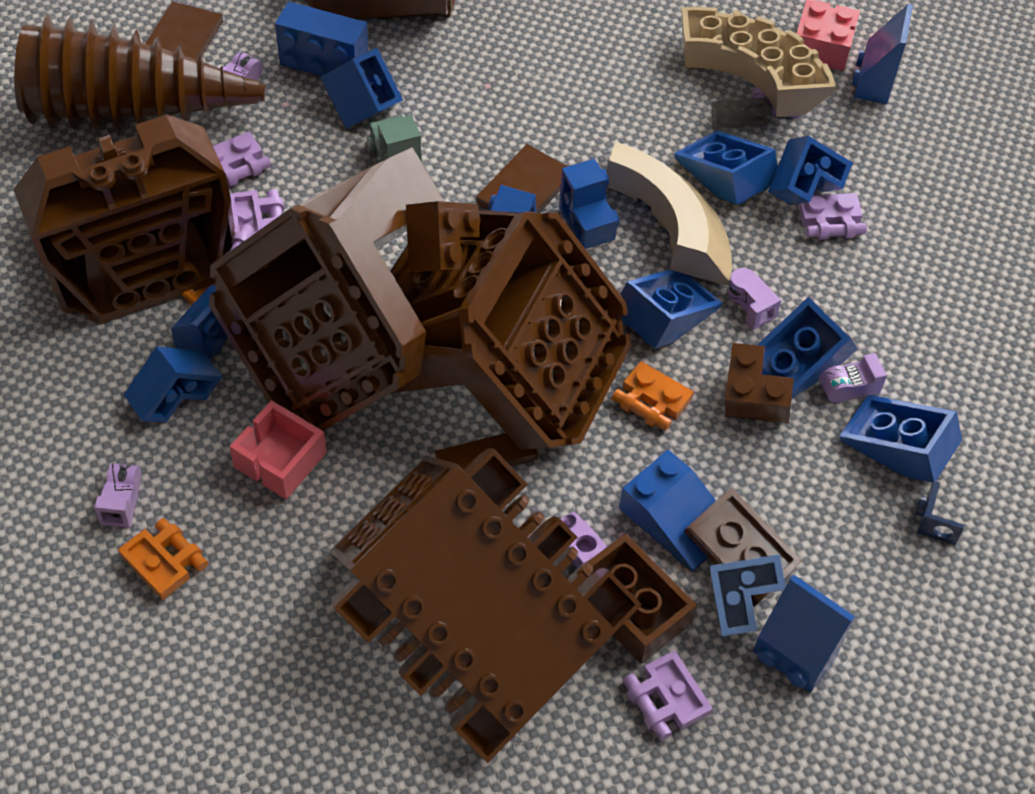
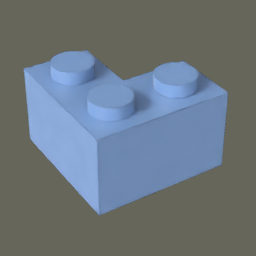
(736, 583)

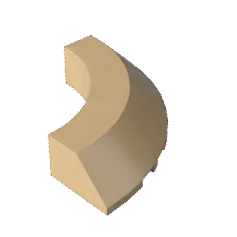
(759, 53)
(695, 230)

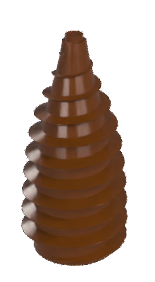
(116, 78)

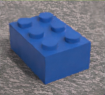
(318, 39)

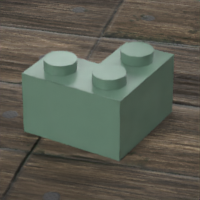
(393, 137)

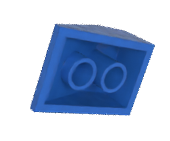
(882, 59)
(729, 165)
(666, 306)
(805, 346)
(904, 436)
(665, 502)
(803, 634)

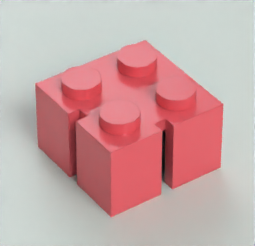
(828, 31)
(285, 450)

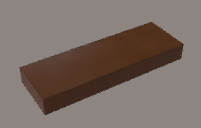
(502, 443)

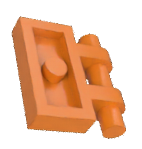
(658, 391)
(155, 564)

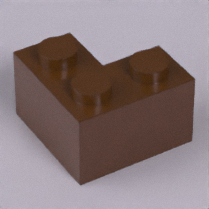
(436, 233)
(753, 394)

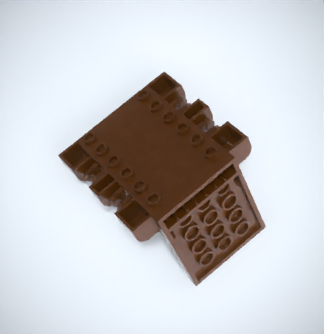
(477, 594)

